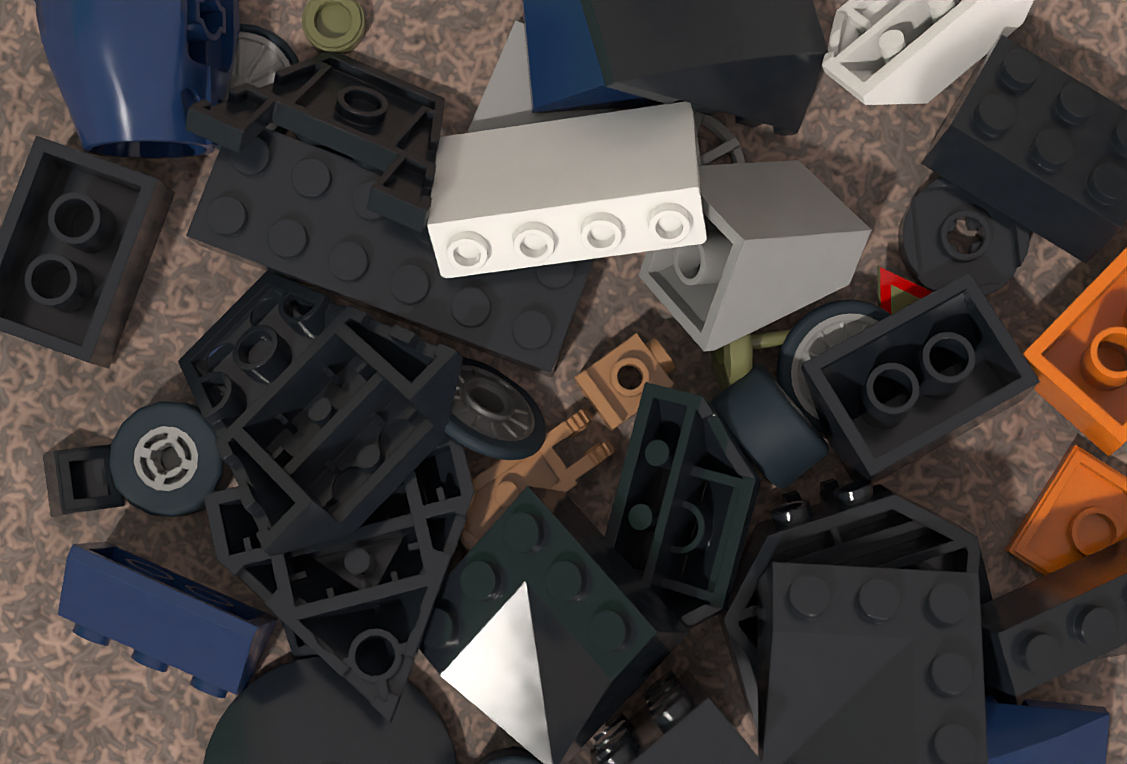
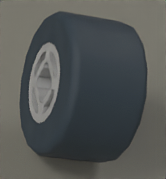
(770, 427)
(191, 462)

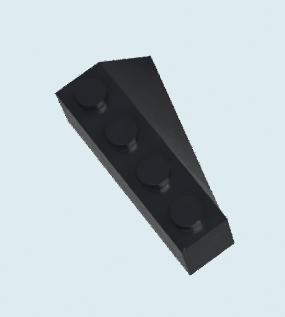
(1057, 622)

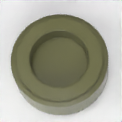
(334, 25)

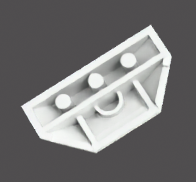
(913, 47)

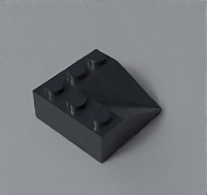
(547, 626)
(869, 666)

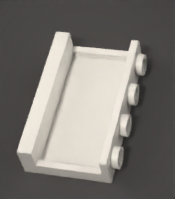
(567, 190)

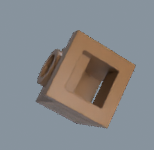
(605, 393)

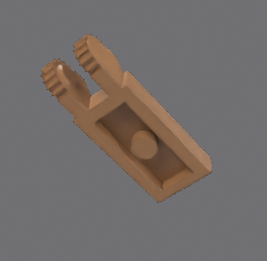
(506, 479)

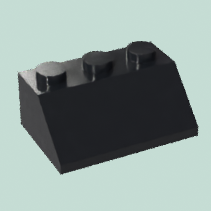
(916, 380)

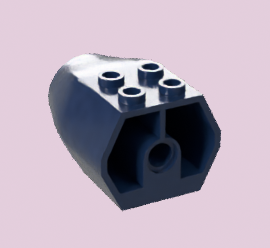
(138, 68)

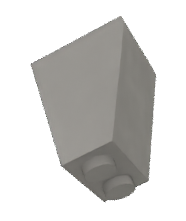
(768, 251)

